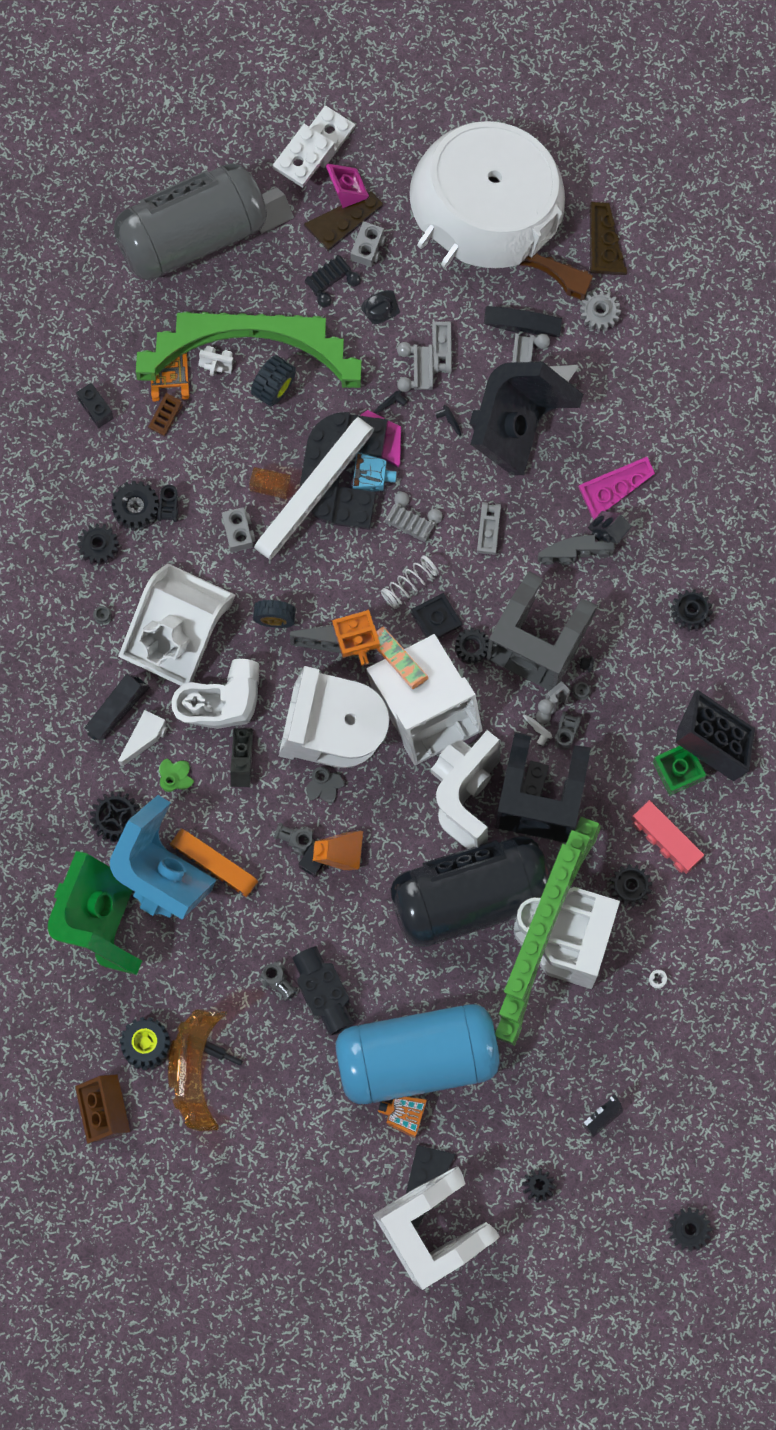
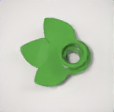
(177, 773)

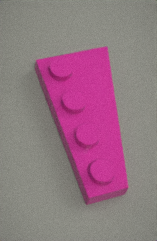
(611, 487)

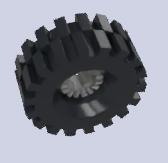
(139, 494)

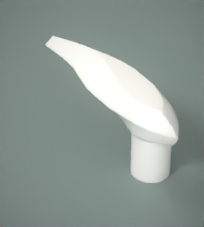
(545, 734)

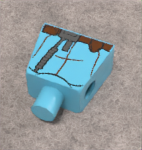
(371, 473)

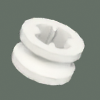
(652, 977)

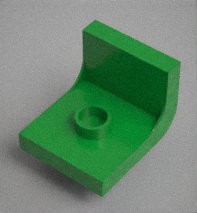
(90, 911)

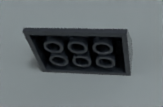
(716, 736)

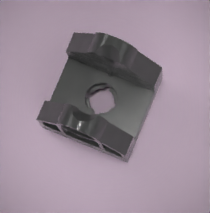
(528, 654)

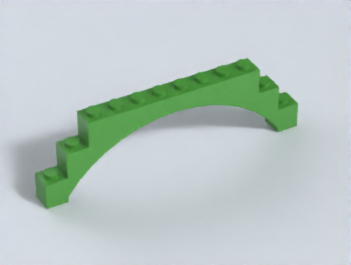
(203, 328)
(529, 958)

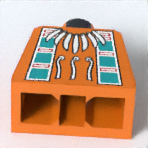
(404, 1114)

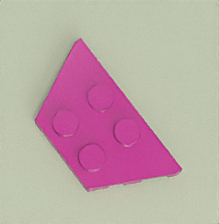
(392, 441)

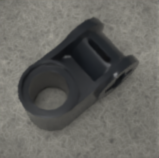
(168, 507)

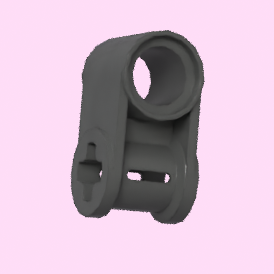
(567, 727)

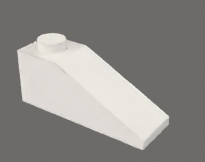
(145, 734)

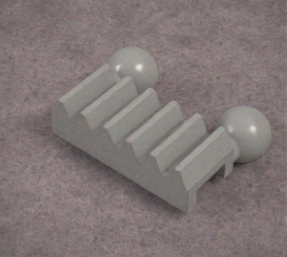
(524, 345)
(422, 367)
(411, 523)
(549, 705)

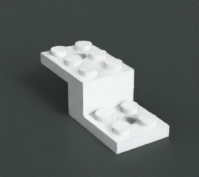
(313, 146)

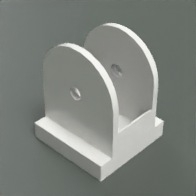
(333, 721)

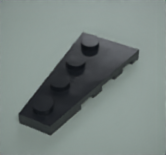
(427, 1165)

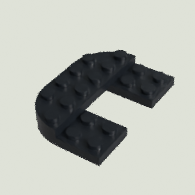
(340, 504)

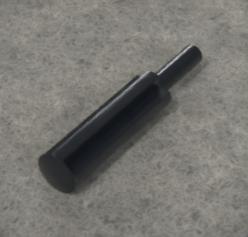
(220, 1053)

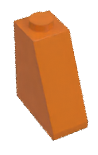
(340, 851)

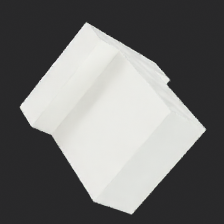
(434, 710)

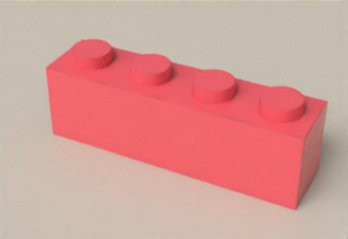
(667, 837)

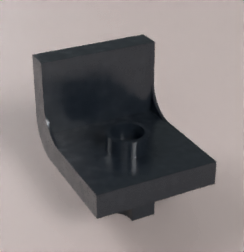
(512, 407)

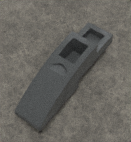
(567, 549)

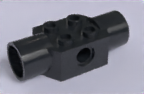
(323, 990)

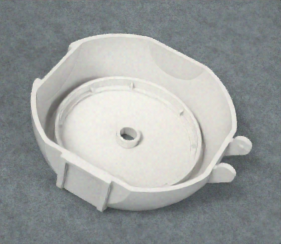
(483, 219)

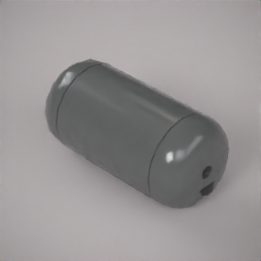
(189, 221)

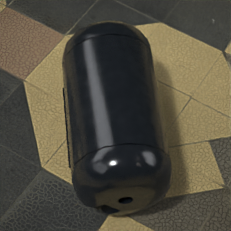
(468, 890)

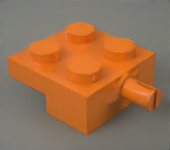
(356, 635)

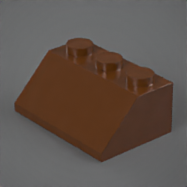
(102, 1108)

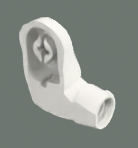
(220, 704)

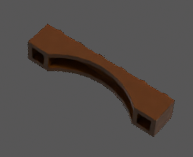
(573, 281)

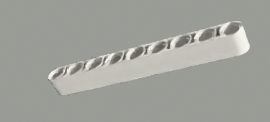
(314, 488)

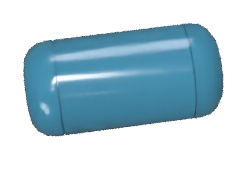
(417, 1054)

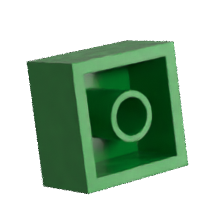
(678, 769)

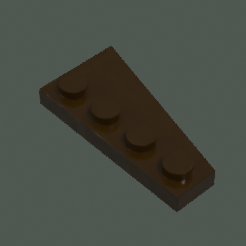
(340, 222)
(604, 245)

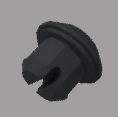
(587, 663)

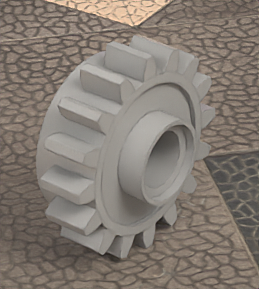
(598, 320)

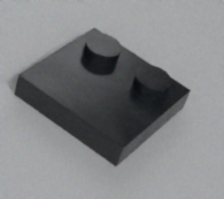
(436, 617)

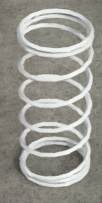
(385, 592)

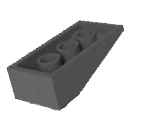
(316, 638)

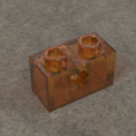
(270, 483)

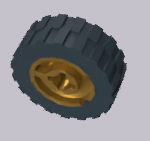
(274, 614)

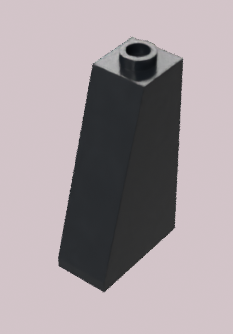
(116, 706)

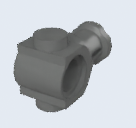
(294, 836)
(279, 981)

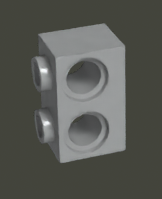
(363, 244)
(235, 530)

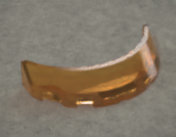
(185, 1068)

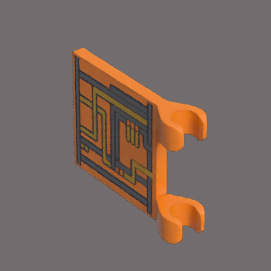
(172, 375)

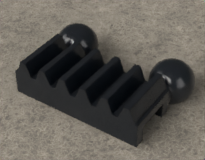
(328, 276)

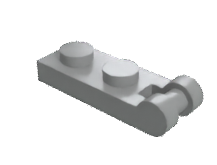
(441, 346)
(488, 529)

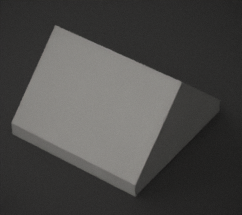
(277, 209)

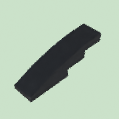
(522, 320)

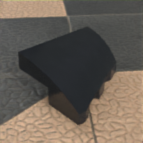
(603, 1116)

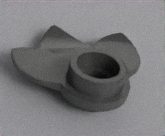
(324, 788)

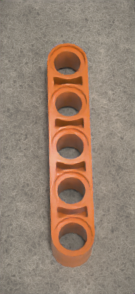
(214, 861)

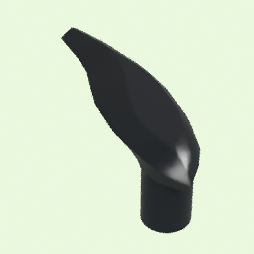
(396, 396)
(450, 418)

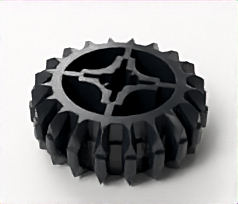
(108, 802)

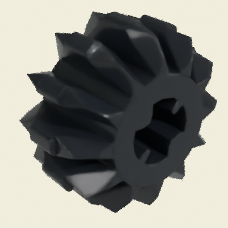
(532, 1181)

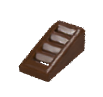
(171, 417)

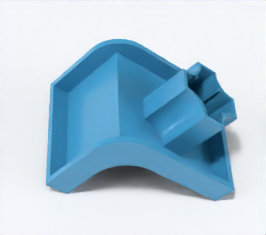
(157, 876)

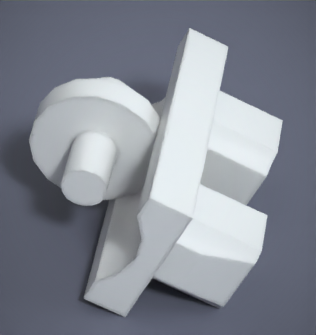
(216, 362)

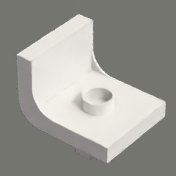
(174, 623)
(464, 773)

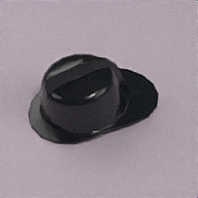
(380, 307)

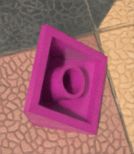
(347, 184)

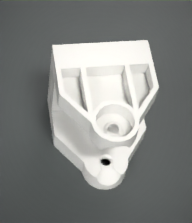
(577, 936)
(421, 1265)

